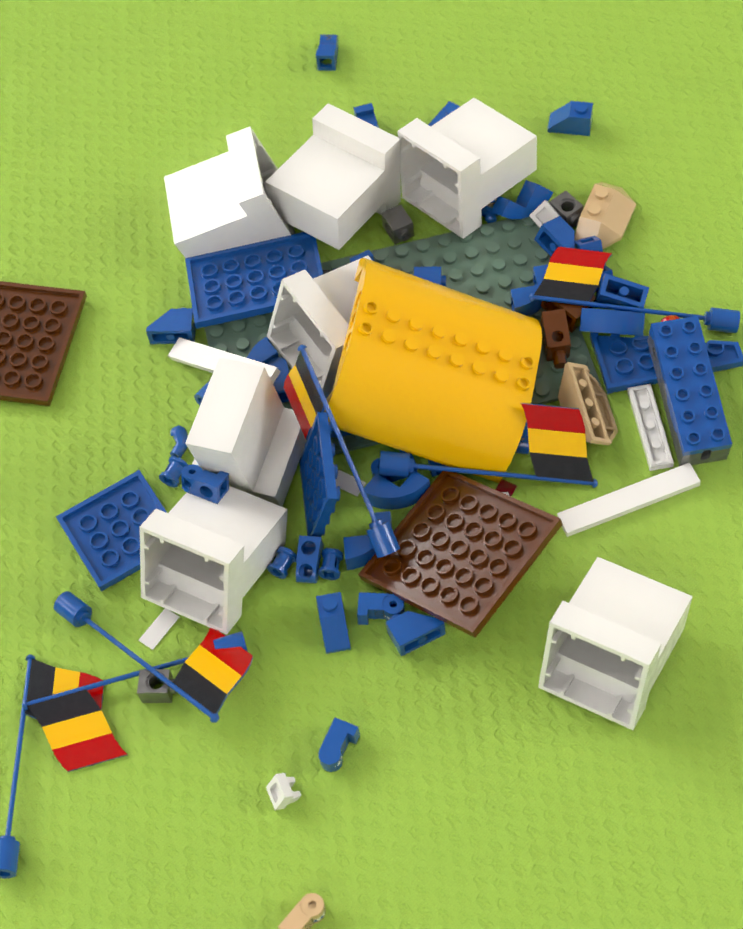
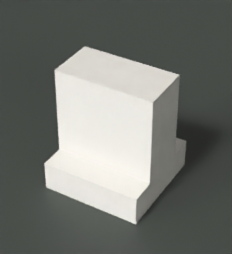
(463, 163)
(337, 177)
(225, 199)
(316, 316)
(247, 432)
(209, 554)
(612, 641)

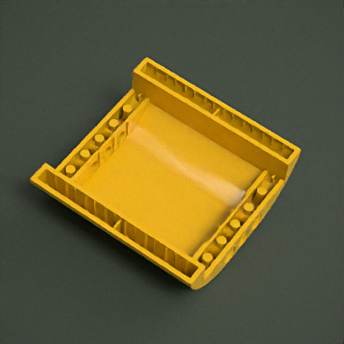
(435, 371)

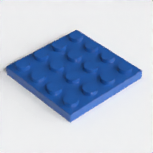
(319, 476)
(108, 528)

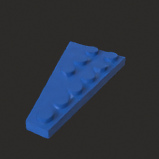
(628, 361)

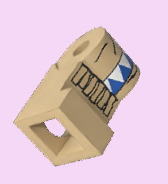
(305, 913)

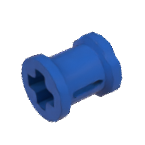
(172, 472)
(282, 562)
(330, 564)

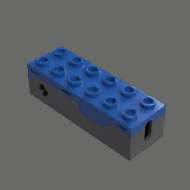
(689, 390)

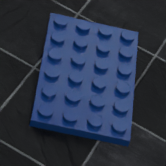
(247, 277)

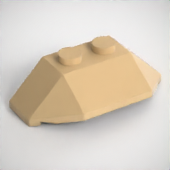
(605, 214)
(584, 392)

